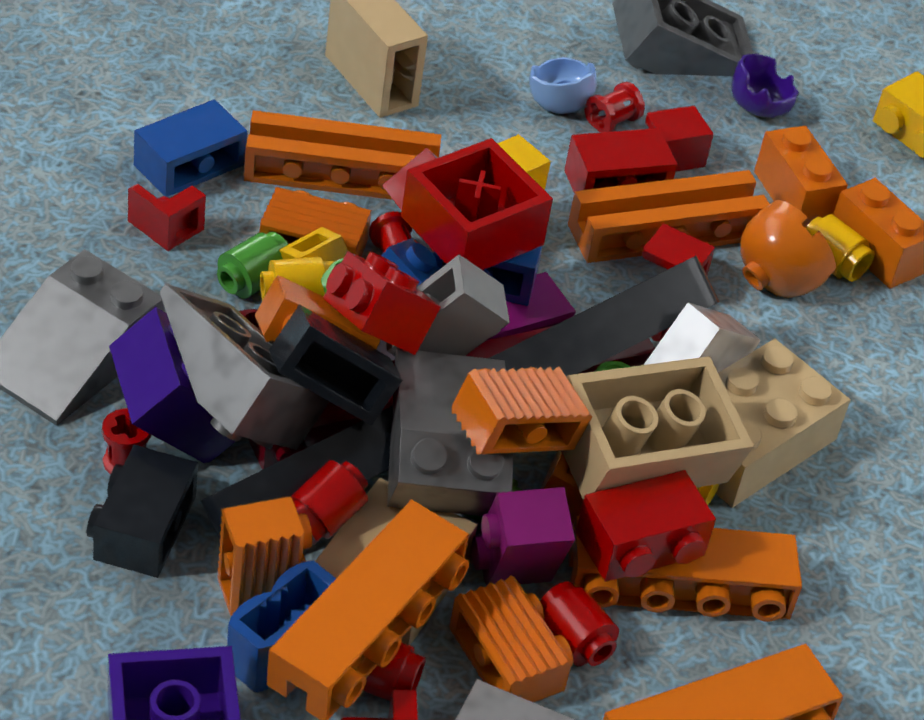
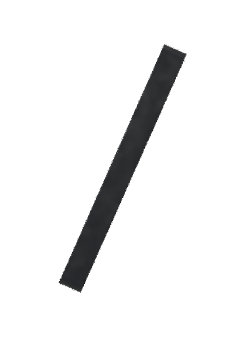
(568, 345)

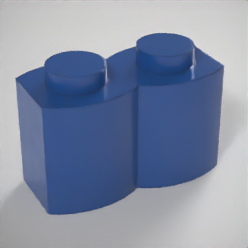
(267, 616)

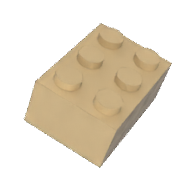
(785, 412)
(656, 424)

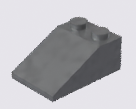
(681, 36)
(61, 339)
(236, 373)
(429, 450)

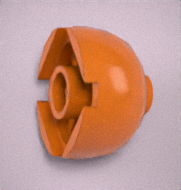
(782, 252)

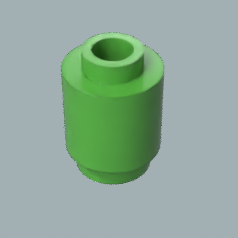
(241, 265)

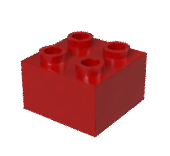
(476, 205)

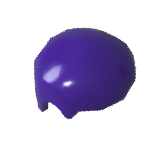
(761, 89)

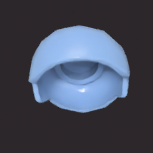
(562, 84)

